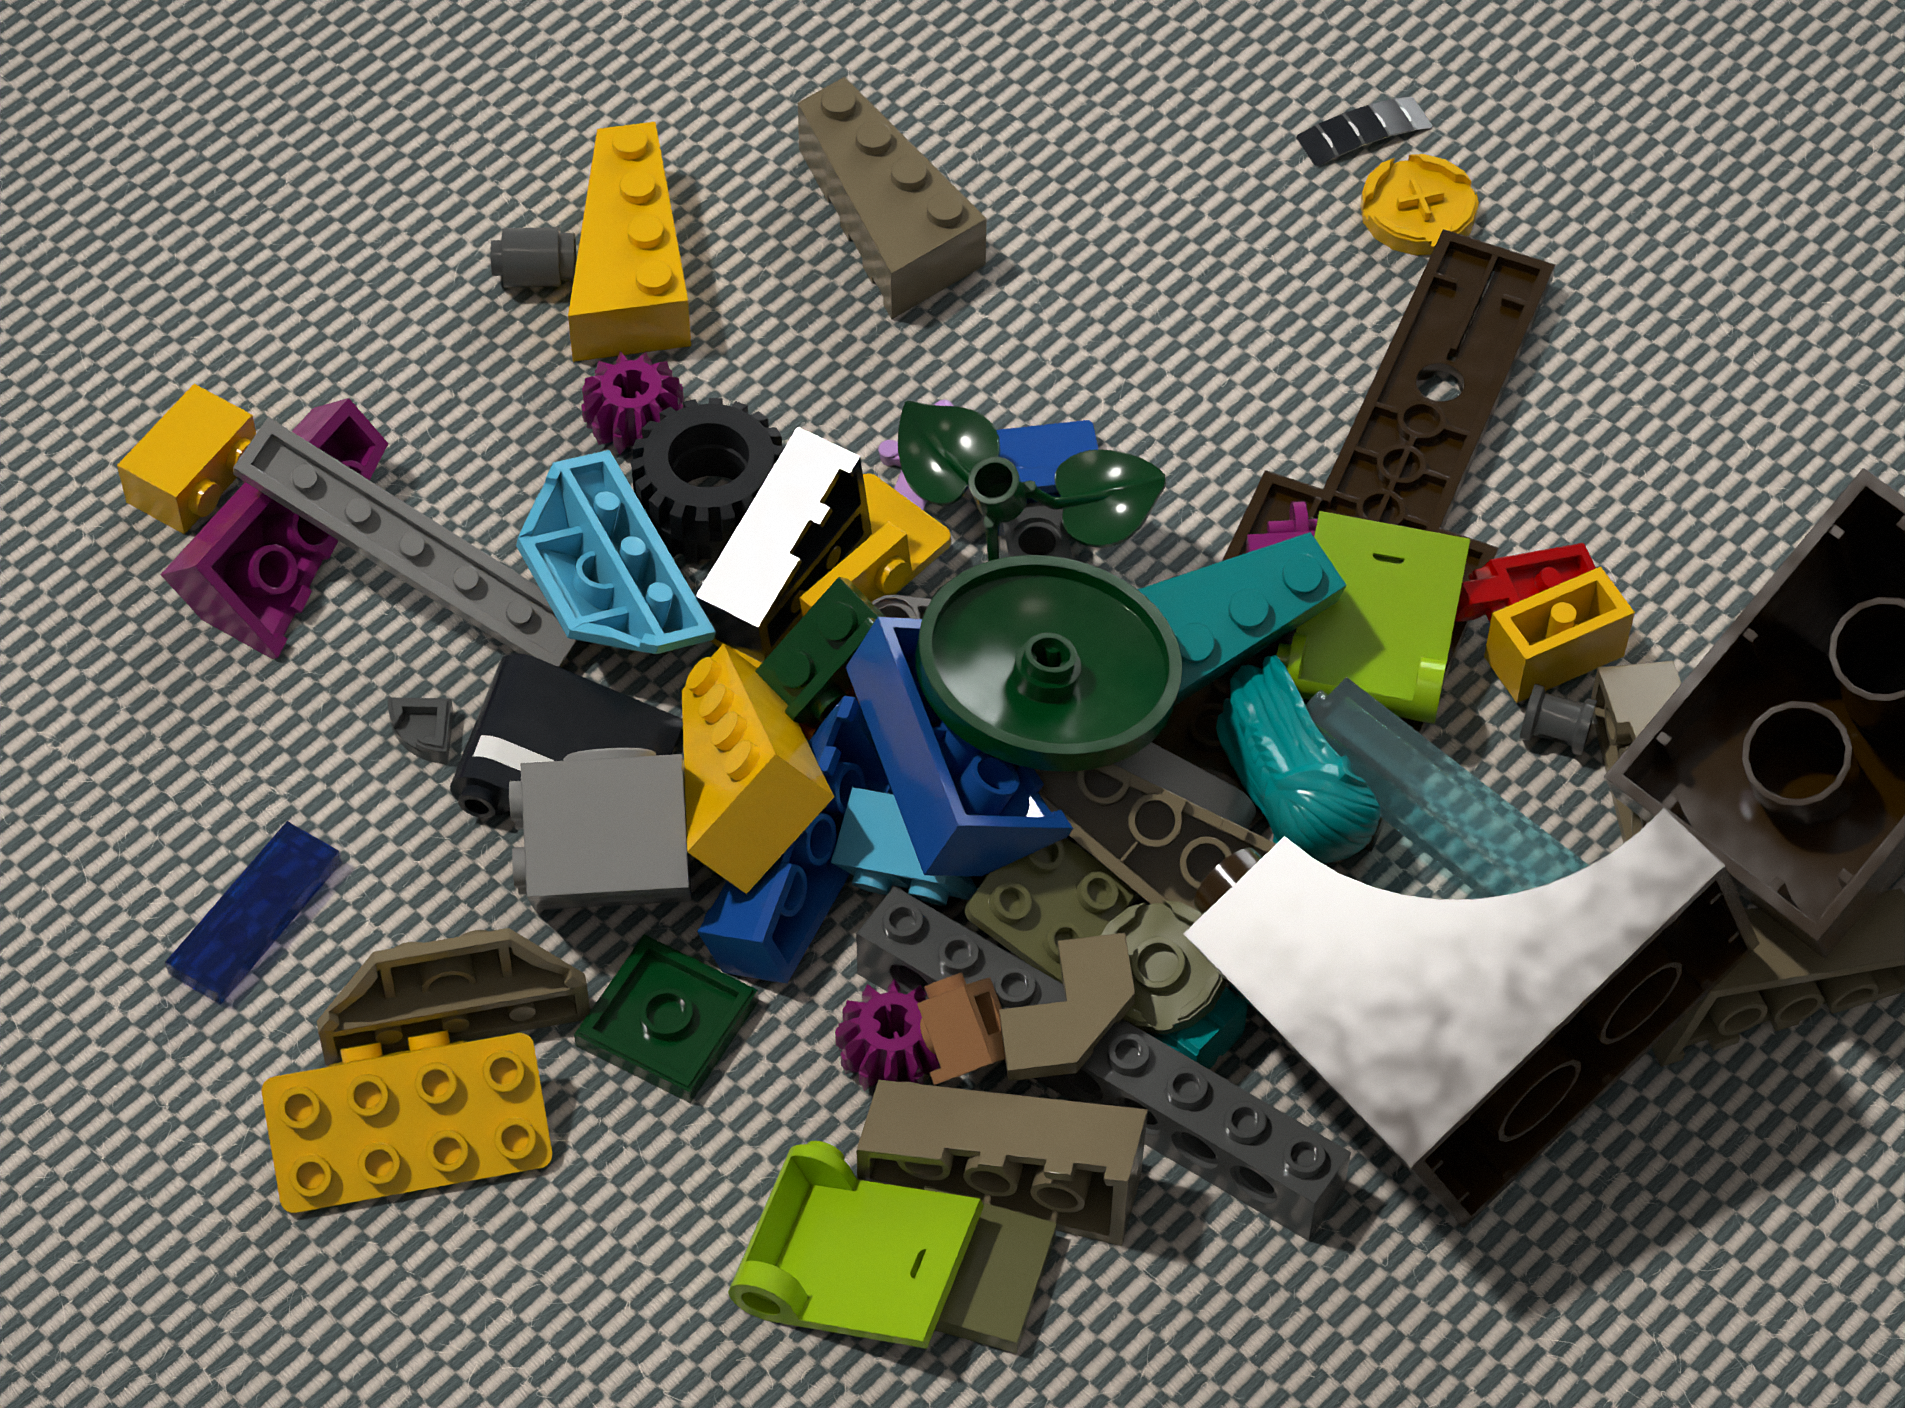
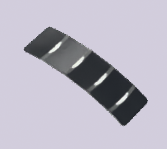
(1362, 127)

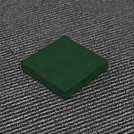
(666, 1018)

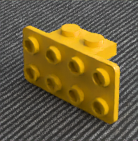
(897, 551)
(406, 1119)

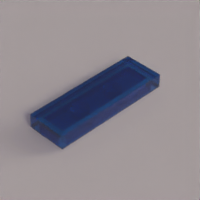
(253, 912)

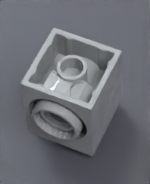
(601, 830)

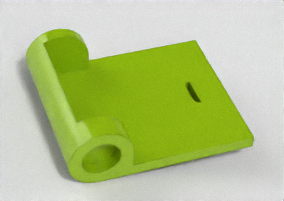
(1391, 620)
(853, 1251)

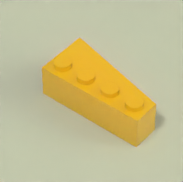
(628, 261)
(745, 770)

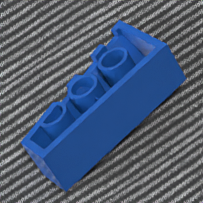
(955, 800)
(777, 919)

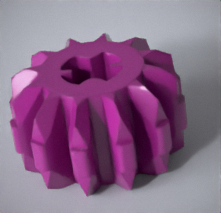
(627, 397)
(868, 1032)

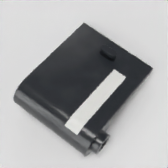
(542, 716)

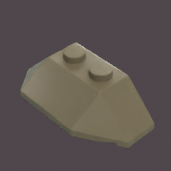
(460, 984)

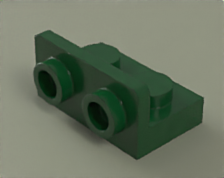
(813, 657)

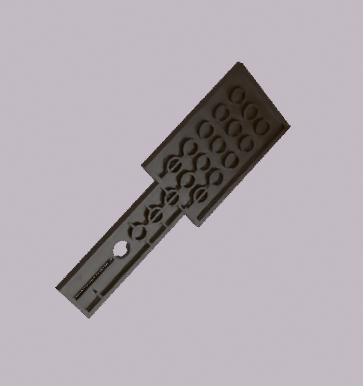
(1403, 448)

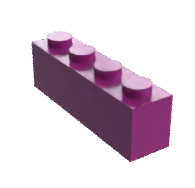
(259, 558)

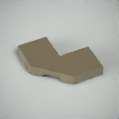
(1062, 1035)

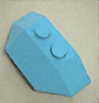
(607, 562)

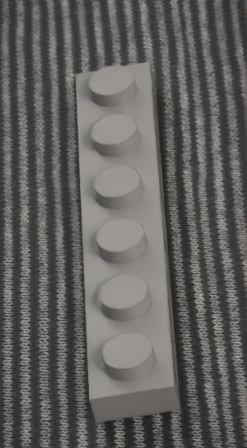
(403, 542)

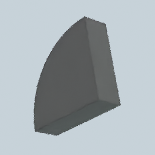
(423, 726)

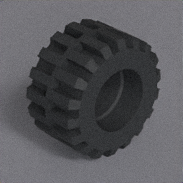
(694, 445)

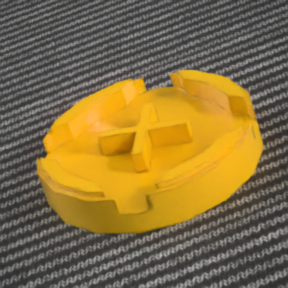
(1415, 200)

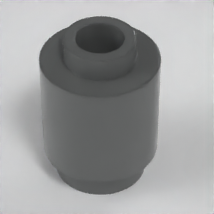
(534, 257)

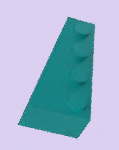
(1243, 605)

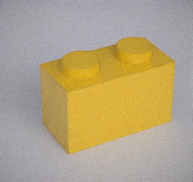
(186, 459)
(1559, 634)

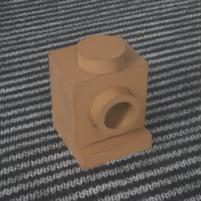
(961, 1026)

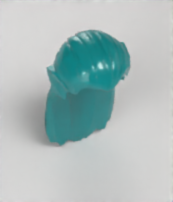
(1292, 768)

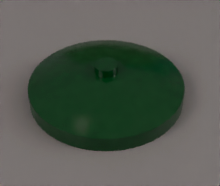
(1048, 663)

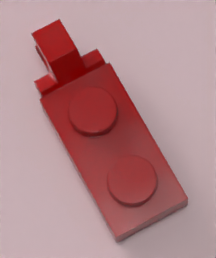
(1519, 576)

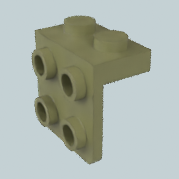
(1047, 900)

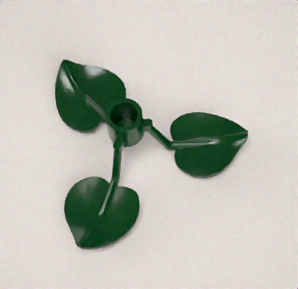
(955, 448)

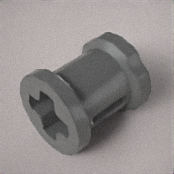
(1558, 719)

